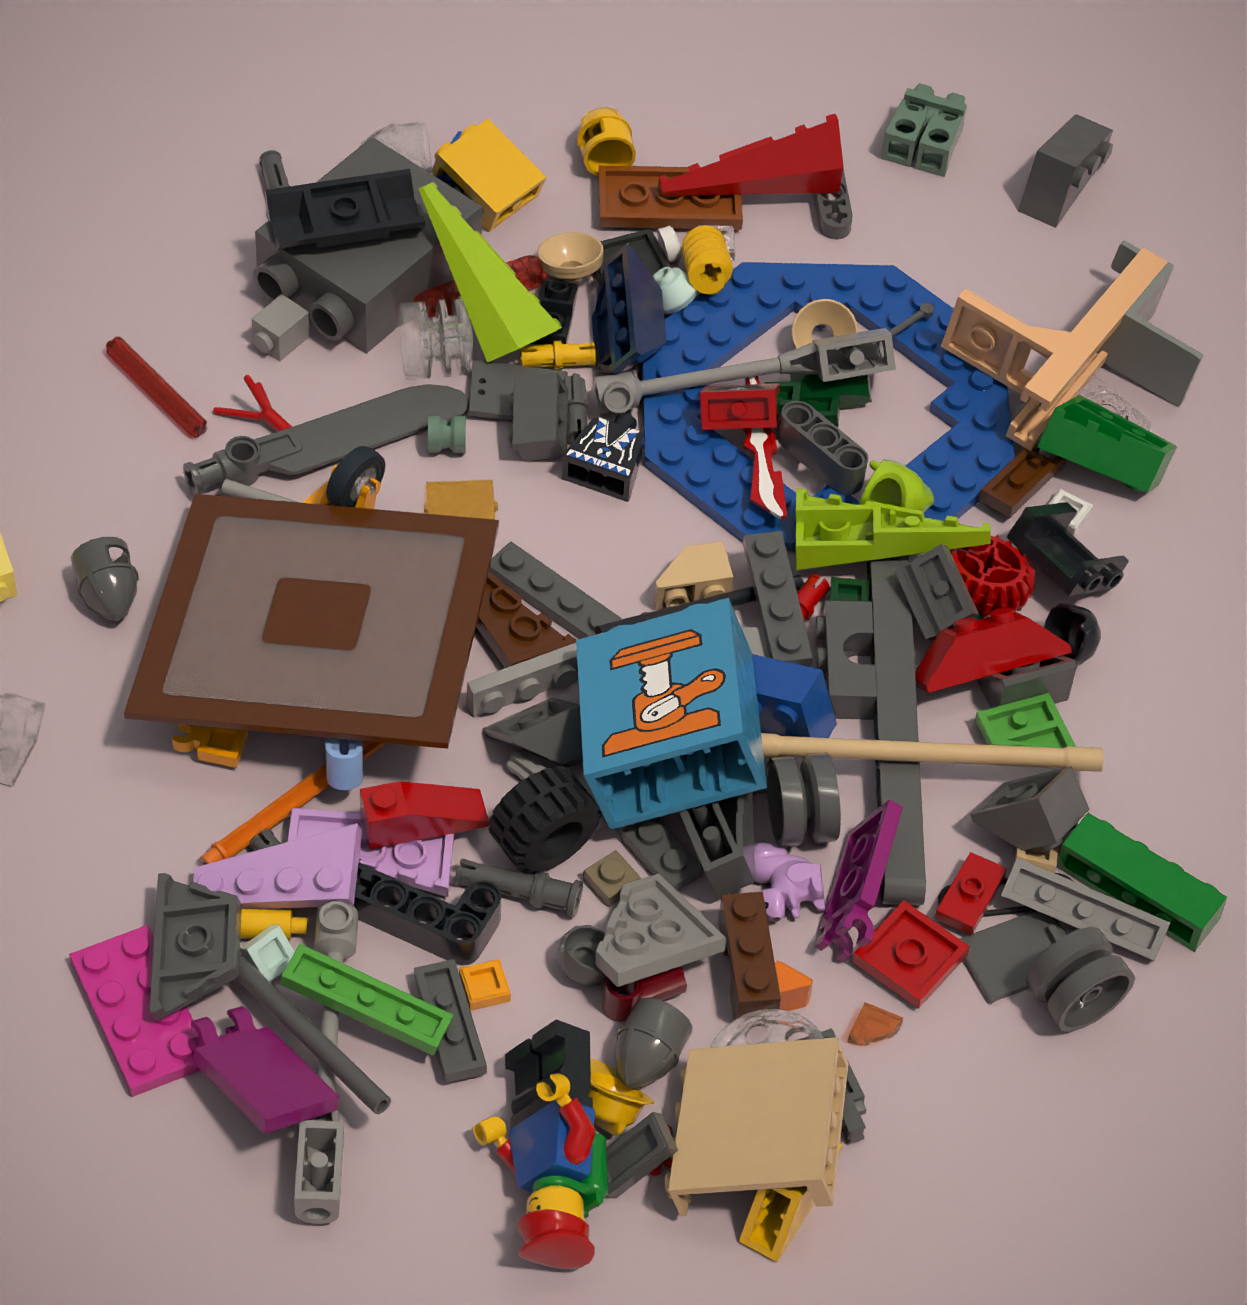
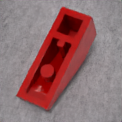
(418, 811)

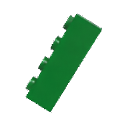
(1137, 876)

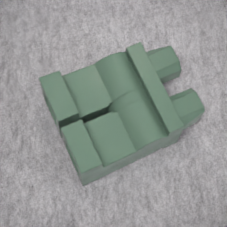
(926, 122)

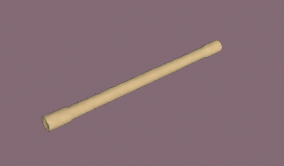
(1078, 757)

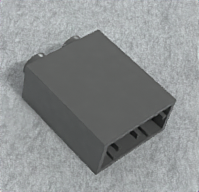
(359, 285)

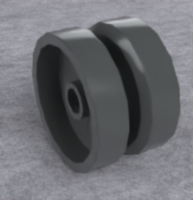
(803, 799)
(1080, 979)

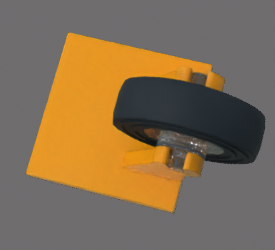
(353, 480)

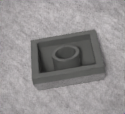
(1047, 676)

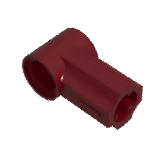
(658, 986)

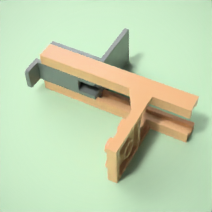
(1109, 334)

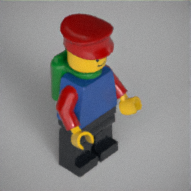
(553, 1145)

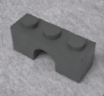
(845, 633)

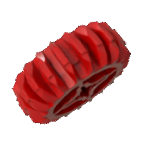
(995, 575)

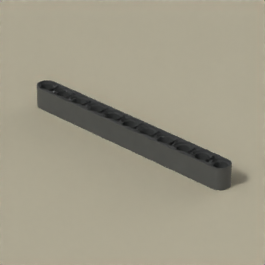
(897, 721)

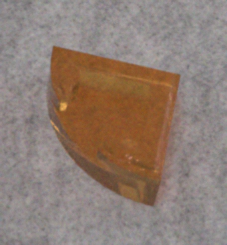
(874, 1025)

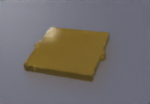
(461, 498)

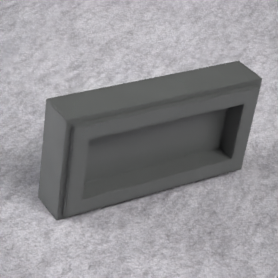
(638, 1153)

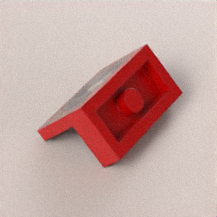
(739, 406)

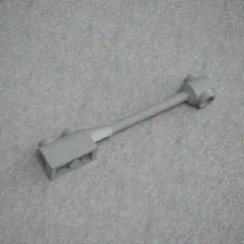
(827, 357)
(323, 1137)

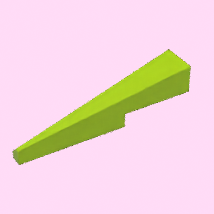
(495, 300)
(845, 533)

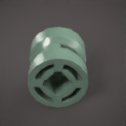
(446, 434)

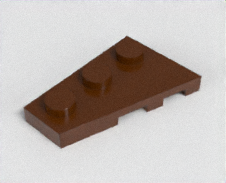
(514, 629)

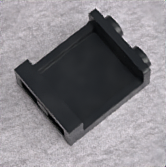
(1046, 541)

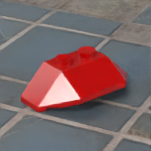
(985, 648)

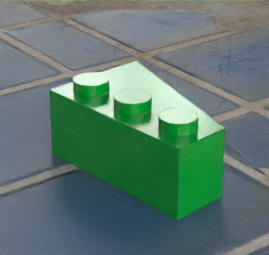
(1107, 444)

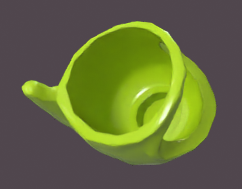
(896, 486)

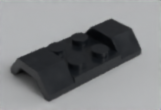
(343, 210)

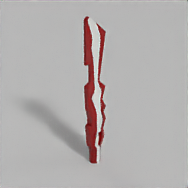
(767, 484)

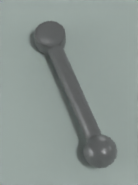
(926, 310)

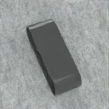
(822, 447)

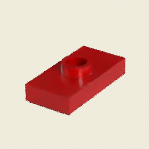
(971, 893)

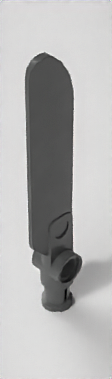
(327, 437)

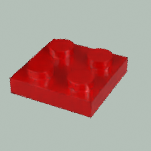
(911, 954)

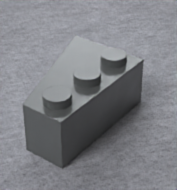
(1064, 168)
(724, 841)

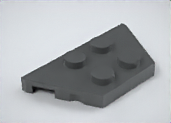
(193, 944)

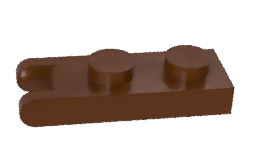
(1020, 481)

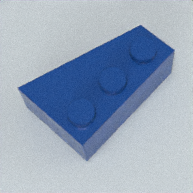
(792, 699)

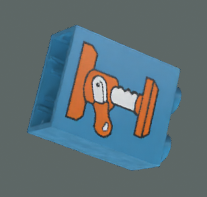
(669, 714)

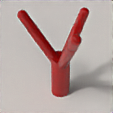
(267, 414)

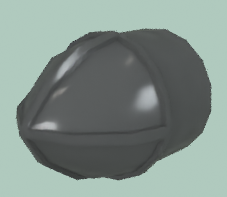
(103, 584)
(650, 1042)

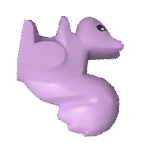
(791, 881)

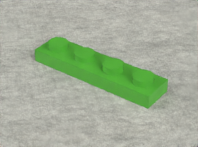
(366, 999)

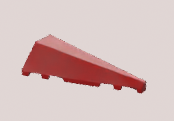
(791, 165)

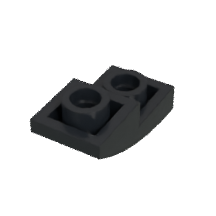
(559, 301)

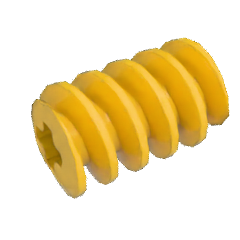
(706, 259)

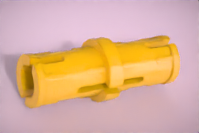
(558, 355)

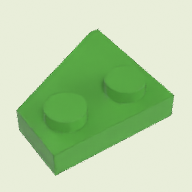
(1024, 723)

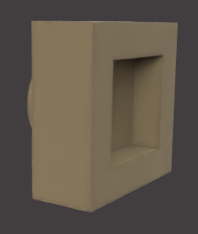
(609, 876)

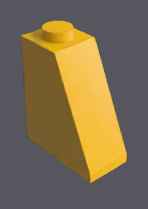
(776, 1219)

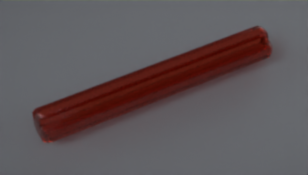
(156, 387)

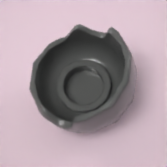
(578, 954)

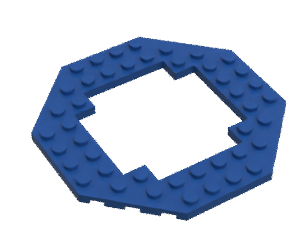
(755, 299)

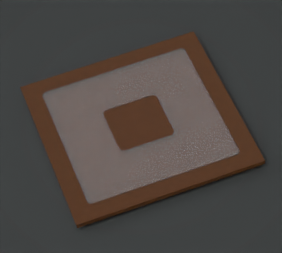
(316, 621)

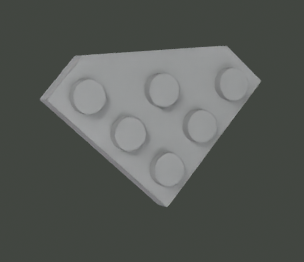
(654, 933)

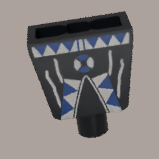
(605, 456)

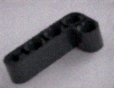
(414, 905)

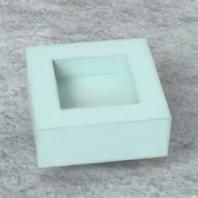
(269, 952)

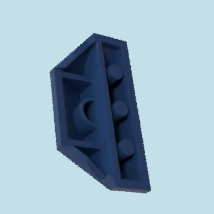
(626, 314)

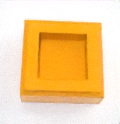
(485, 984)

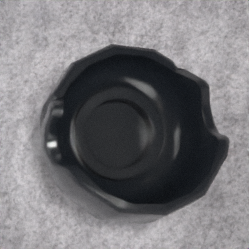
(1076, 627)

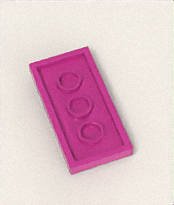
(118, 988)

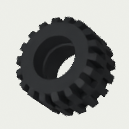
(544, 820)

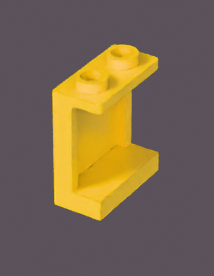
(490, 171)

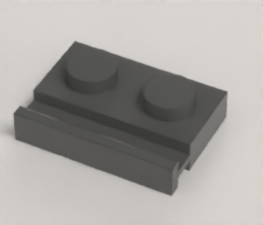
(936, 591)

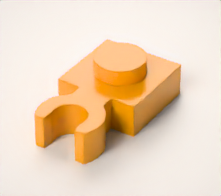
(212, 743)

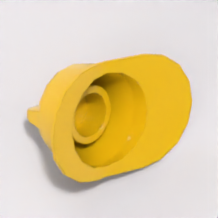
(612, 1101)

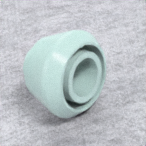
(676, 289)

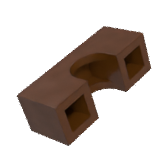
(750, 953)

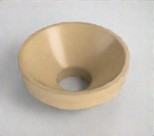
(571, 256)
(822, 312)

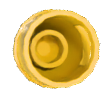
(605, 139)

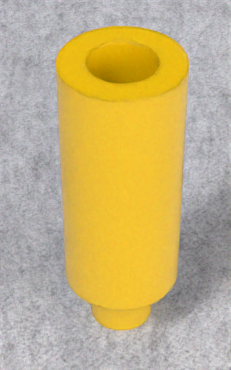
(256, 920)

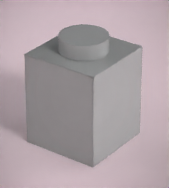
(280, 327)

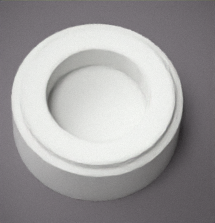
(669, 244)

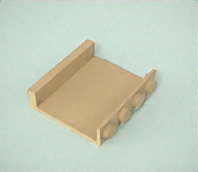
(759, 1119)

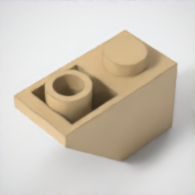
(694, 575)

